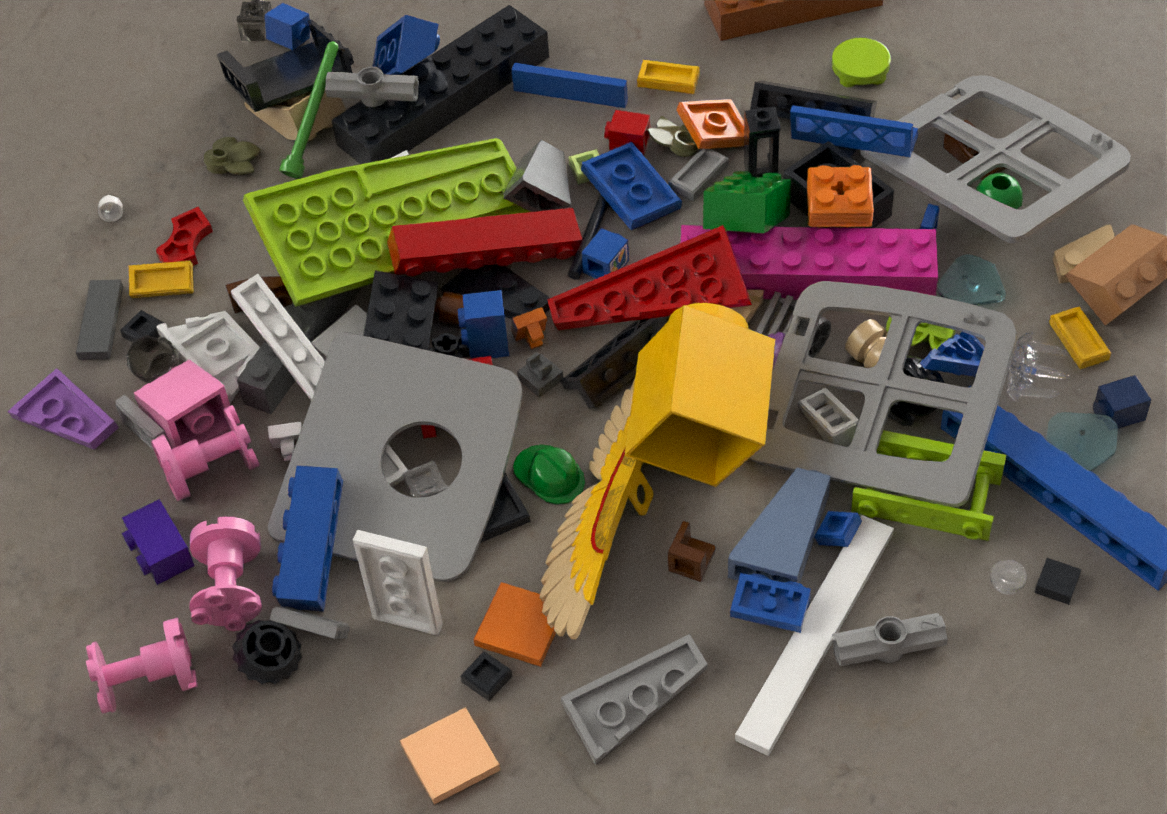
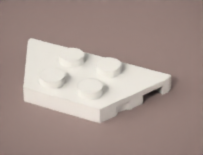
(215, 346)

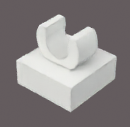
(285, 437)

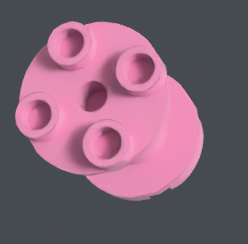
(192, 458)
(225, 550)
(156, 662)

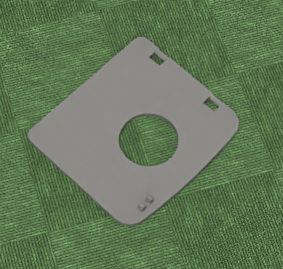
(371, 395)

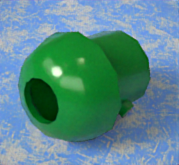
(1002, 189)

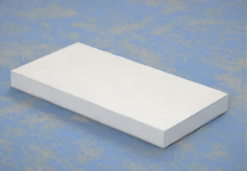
(398, 582)

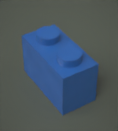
(484, 324)

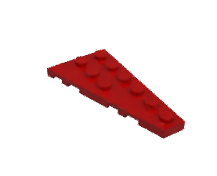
(656, 286)

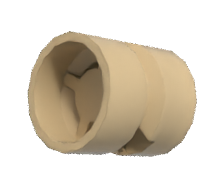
(867, 343)

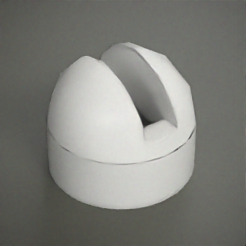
(116, 209)

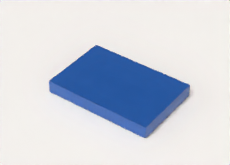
(631, 185)

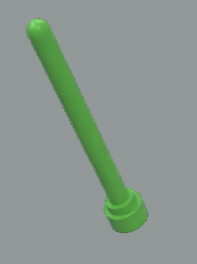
(293, 164)

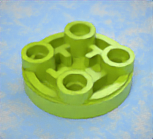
(861, 62)

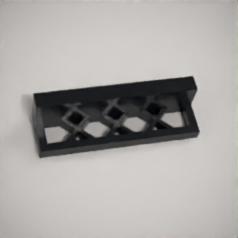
(613, 363)

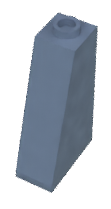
(784, 531)

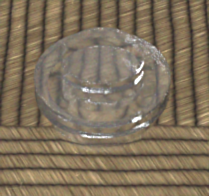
(1008, 576)

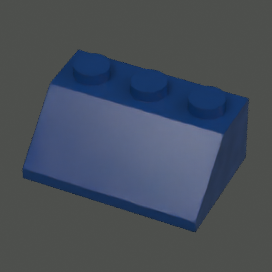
(405, 45)

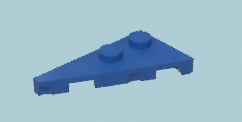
(956, 355)

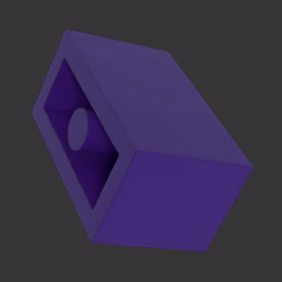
(157, 541)

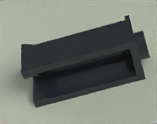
(758, 125)

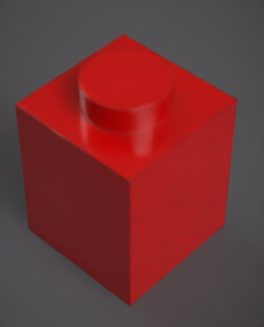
(628, 128)

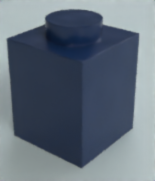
(1123, 401)

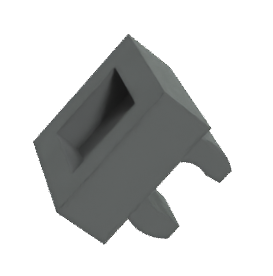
(539, 374)

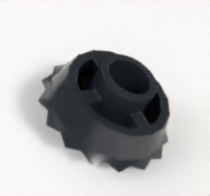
(267, 651)

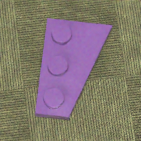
(64, 411)

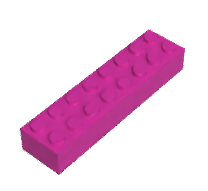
(797, 257)

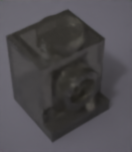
(253, 14)

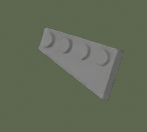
(626, 698)

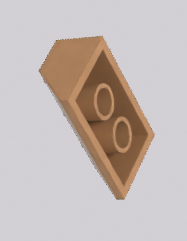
(1121, 271)

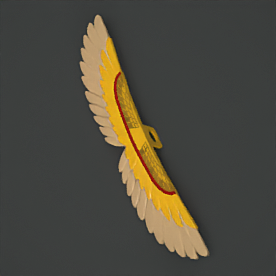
(591, 526)

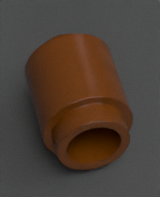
(447, 308)

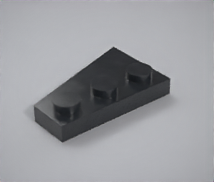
(517, 293)

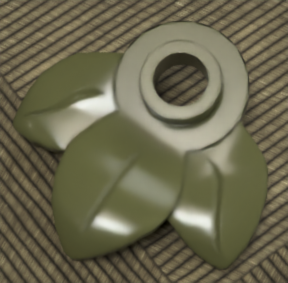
(673, 136)
(231, 156)

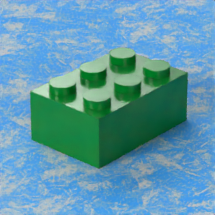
(747, 202)

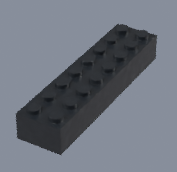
(448, 87)

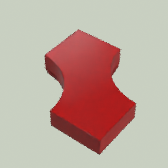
(187, 233)

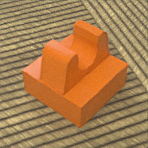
(530, 327)

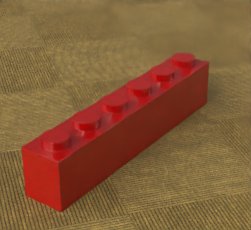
(483, 241)

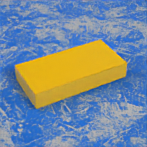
(668, 76)
(161, 279)
(1079, 337)

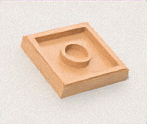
(450, 755)

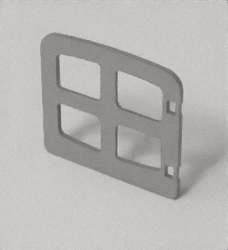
(953, 188)
(885, 384)

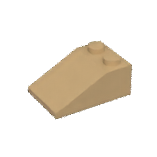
(288, 115)

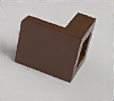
(689, 555)

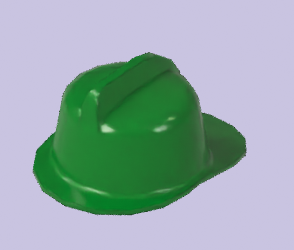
(550, 473)

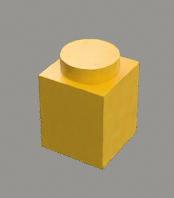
(701, 394)

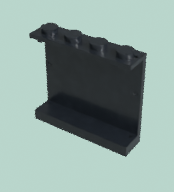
(285, 74)

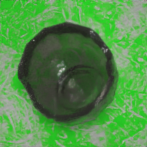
(152, 357)

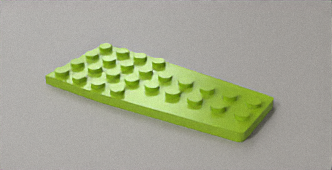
(336, 224)

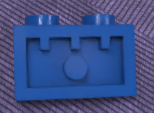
(770, 602)

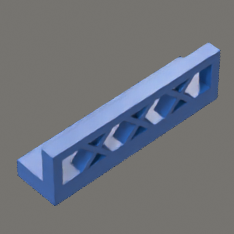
(853, 131)

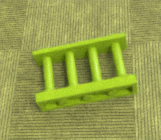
(906, 510)

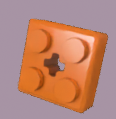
(840, 196)

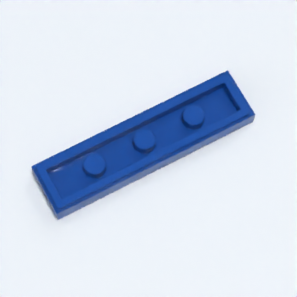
(570, 85)

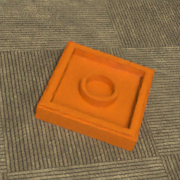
(713, 123)
(516, 626)

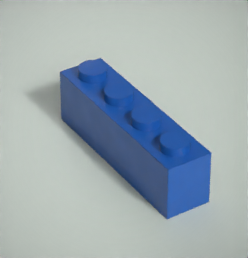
(308, 538)

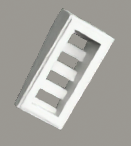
(827, 418)

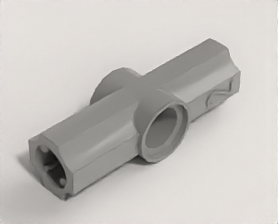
(372, 86)
(909, 636)

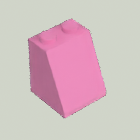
(186, 404)

